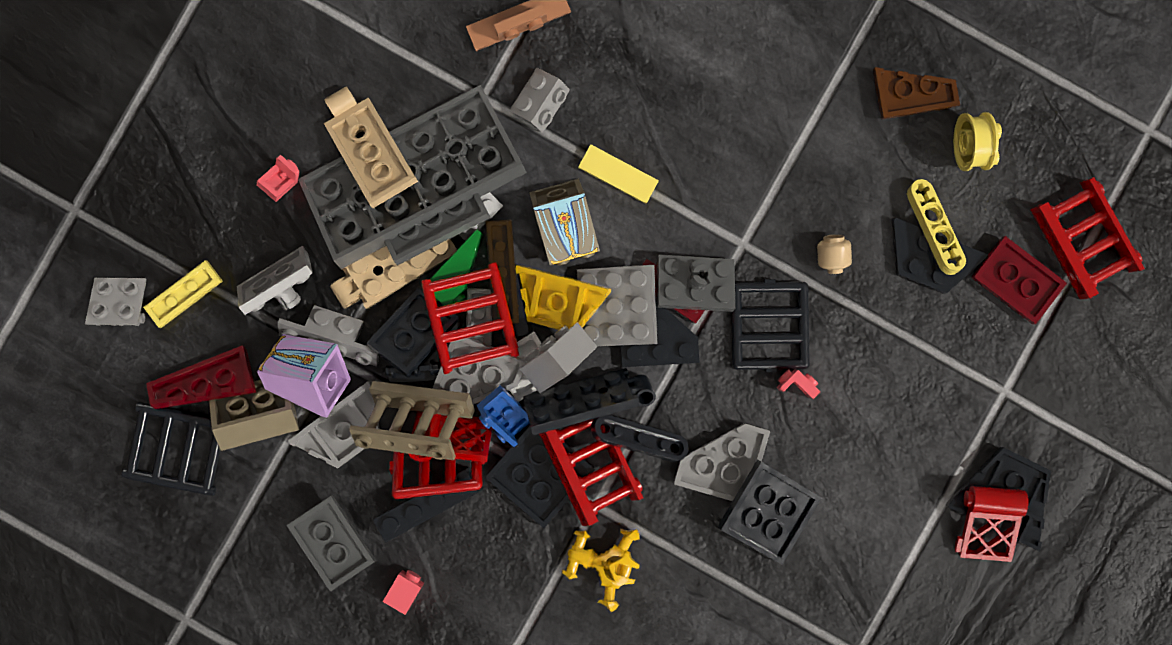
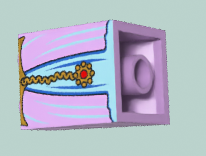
(305, 373)

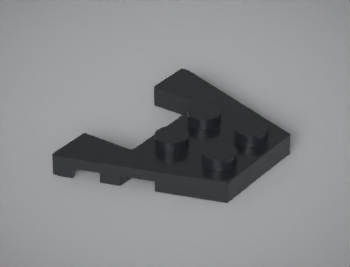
(1015, 472)

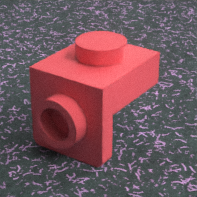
(279, 178)
(806, 383)

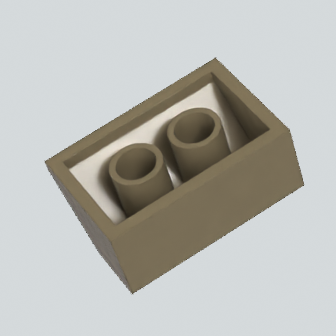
(251, 417)

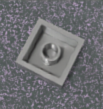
(557, 356)

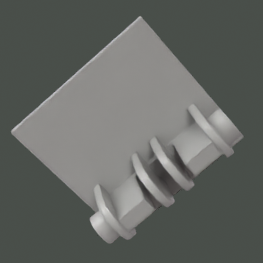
(116, 302)

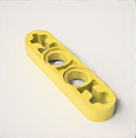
(941, 225)

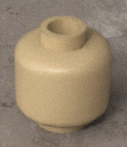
(834, 253)

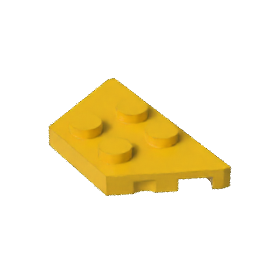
(557, 299)

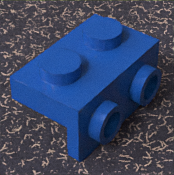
(503, 414)

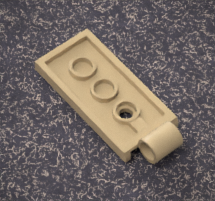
(375, 156)
(365, 285)

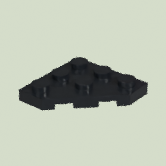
(674, 345)

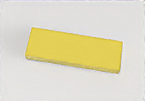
(618, 174)
(183, 294)

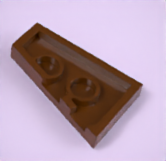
(912, 94)

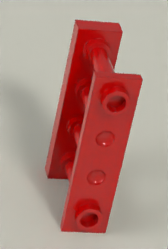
(1061, 238)
(575, 485)

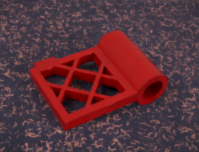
(465, 427)
(997, 505)

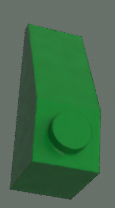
(459, 263)

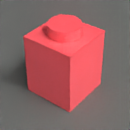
(404, 591)

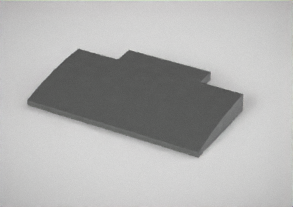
(456, 158)

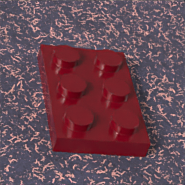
(1019, 280)

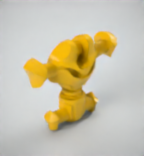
(612, 566)

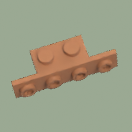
(513, 21)

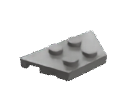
(330, 436)

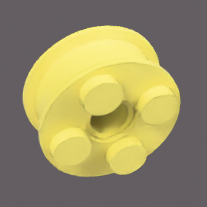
(976, 141)

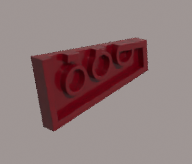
(211, 379)

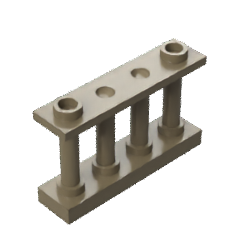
(417, 399)

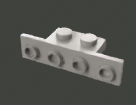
(332, 328)

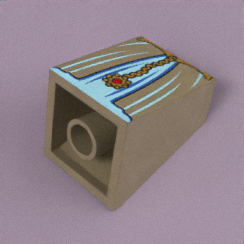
(564, 222)

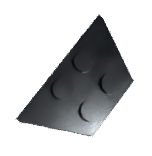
(918, 264)

